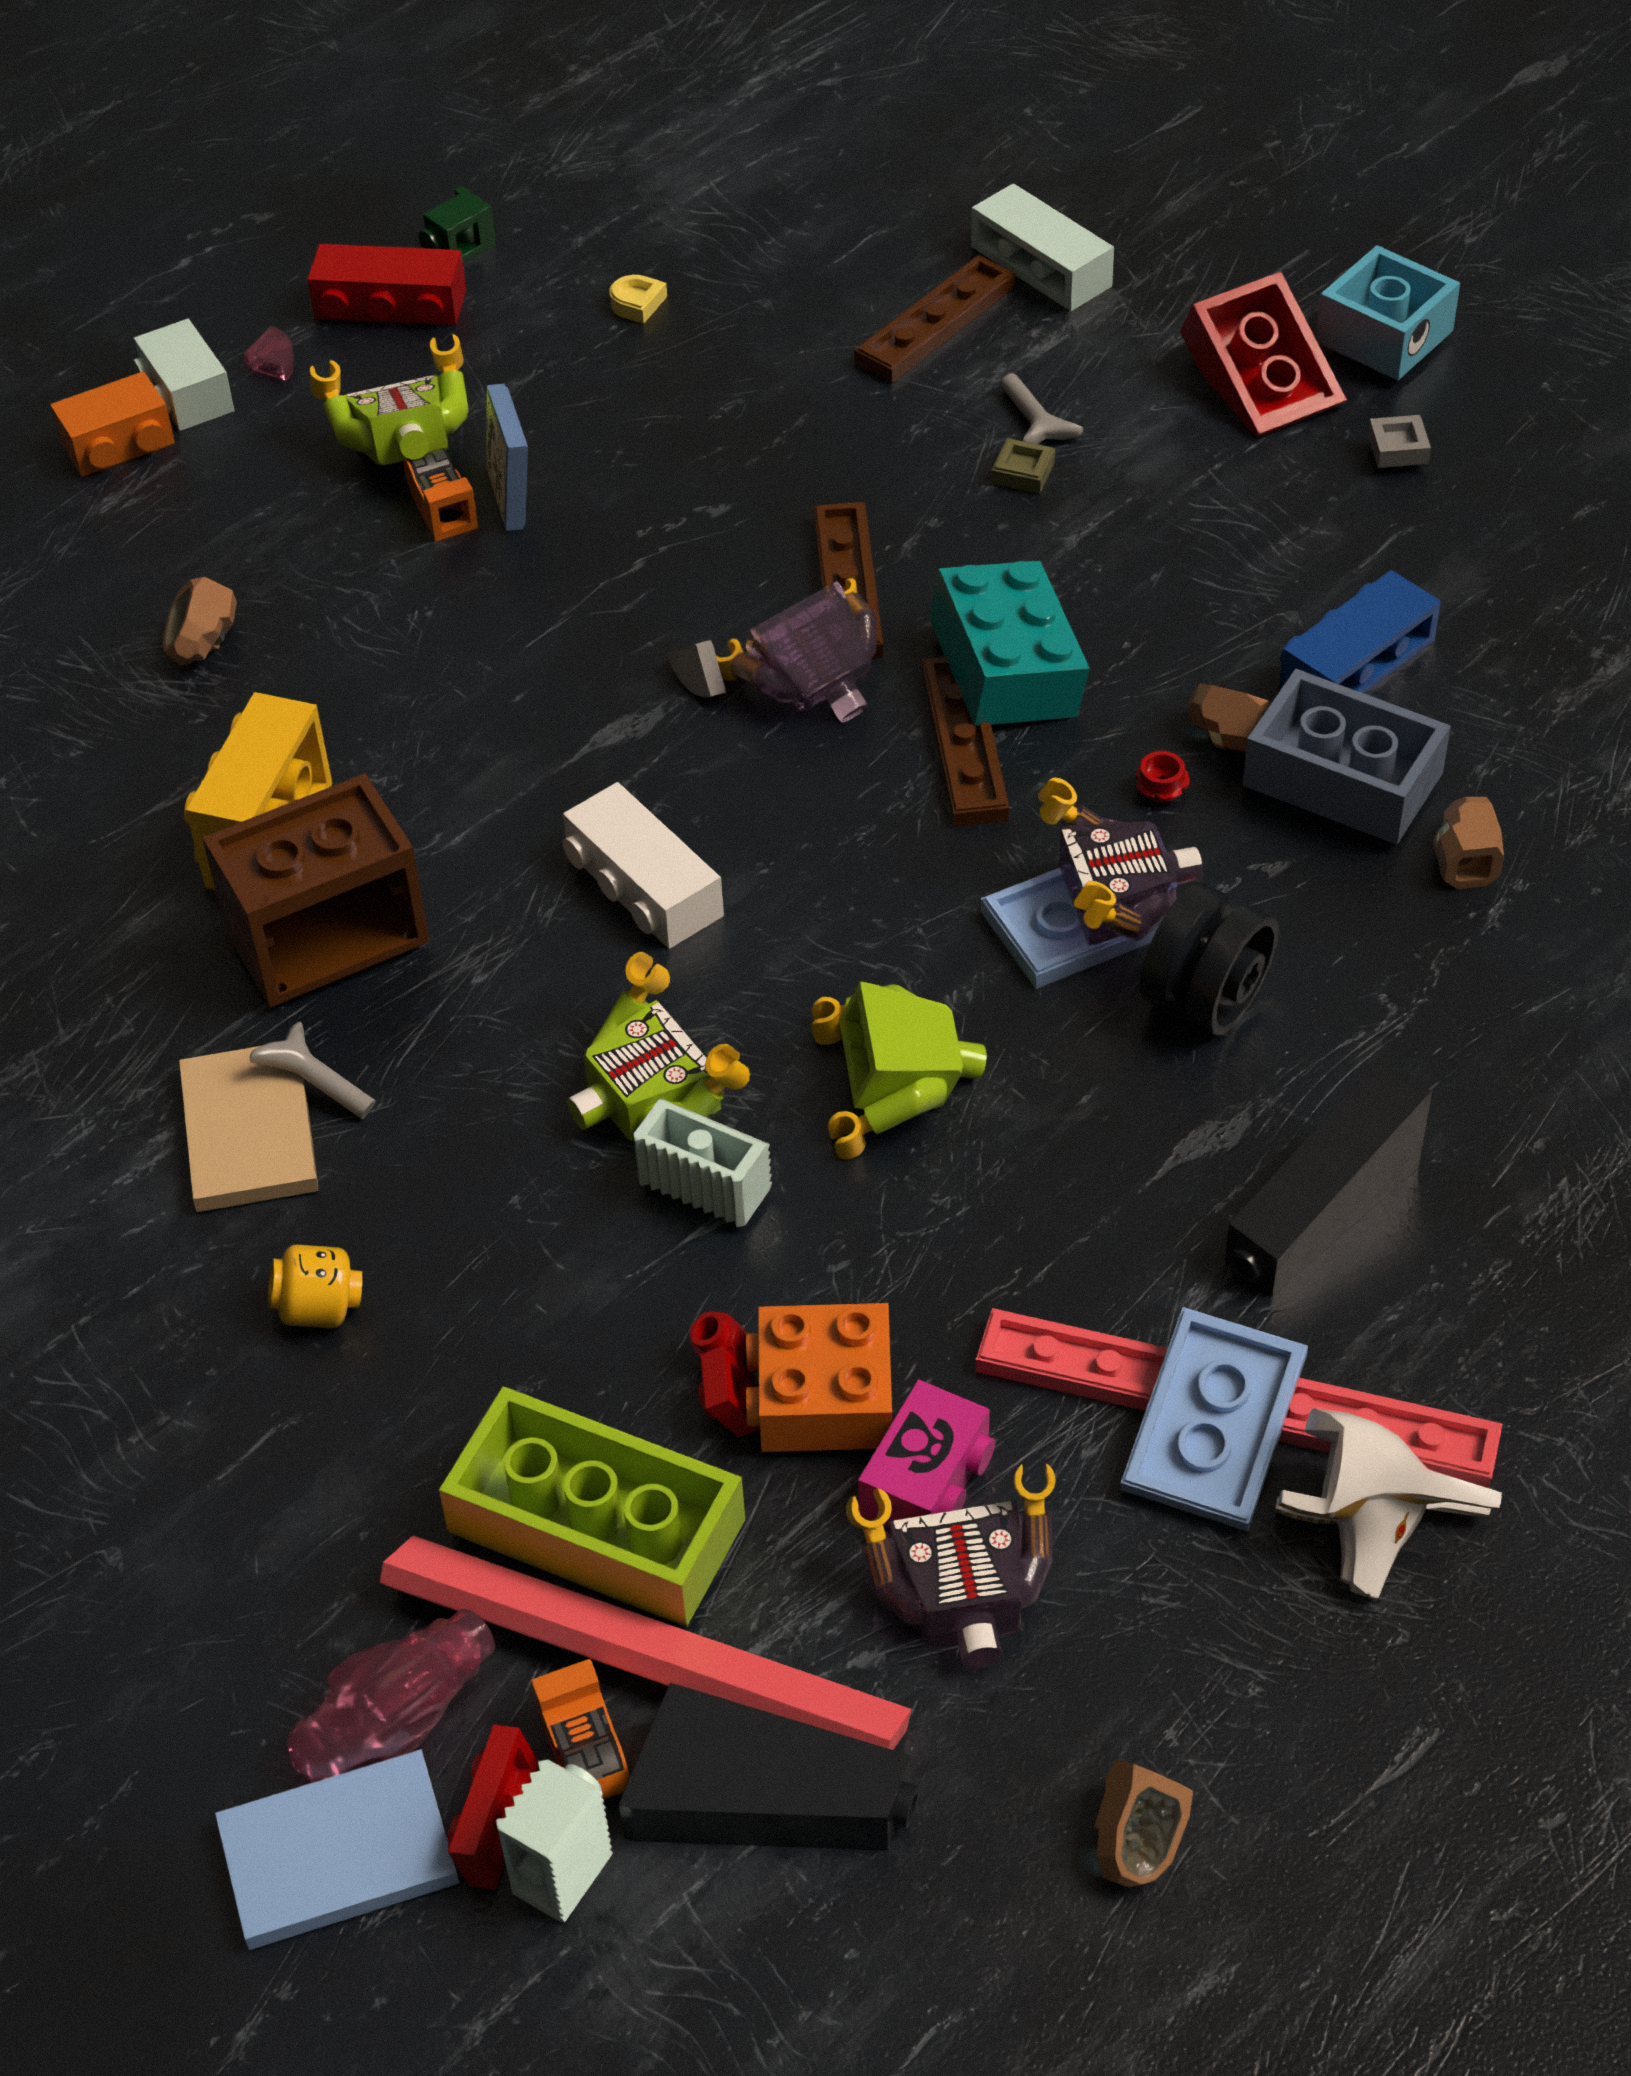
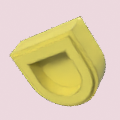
(637, 297)

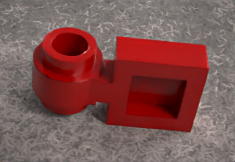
(722, 1349)

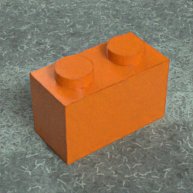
(112, 423)

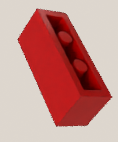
(387, 284)

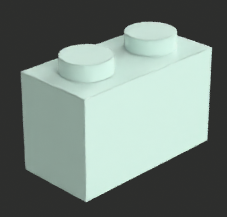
(184, 373)

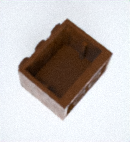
(317, 889)

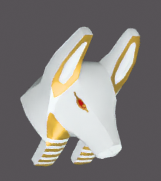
(1376, 1496)

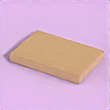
(245, 1131)

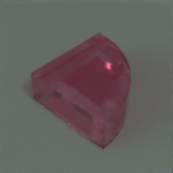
(271, 354)

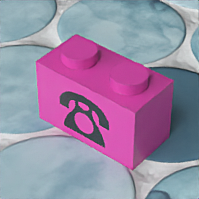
(927, 1455)

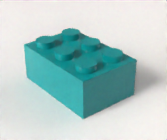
(1008, 643)

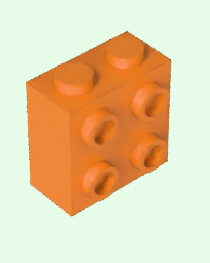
(820, 1377)

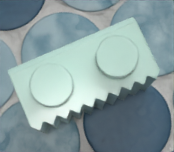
(702, 1162)
(555, 1838)

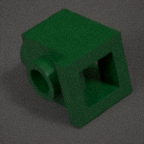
(459, 224)

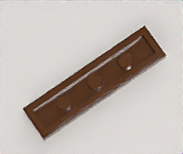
(934, 319)
(846, 553)
(964, 750)

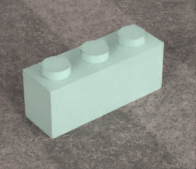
(1042, 247)

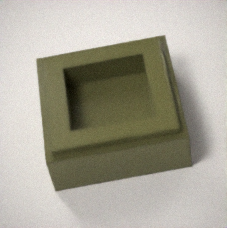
(1023, 466)

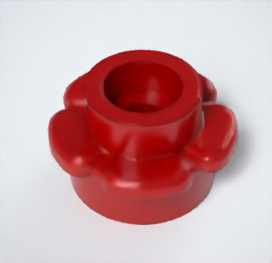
(1162, 776)

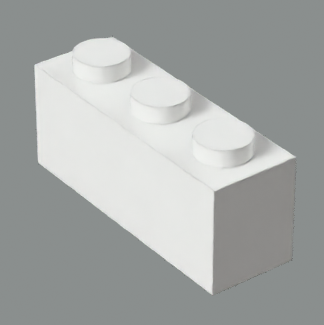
(642, 865)

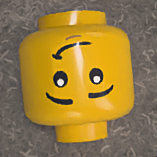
(313, 1286)

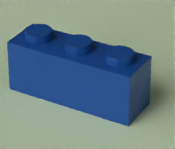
(1366, 635)

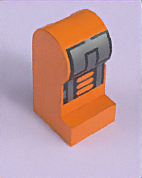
(438, 488)
(580, 1725)

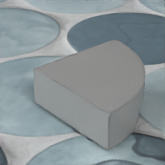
(698, 669)

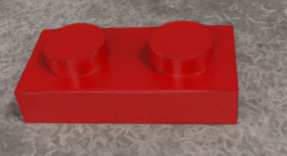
(495, 1779)

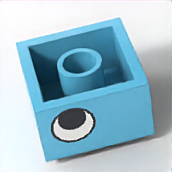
(1387, 312)

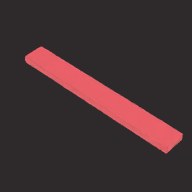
(1127, 1371)
(637, 1642)

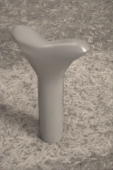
(1042, 423)
(296, 1057)

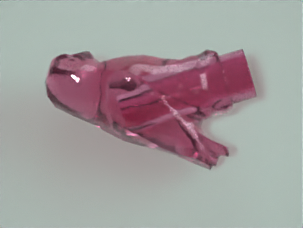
(389, 1696)

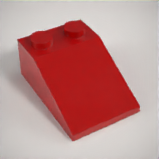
(1261, 355)

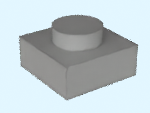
(1399, 441)

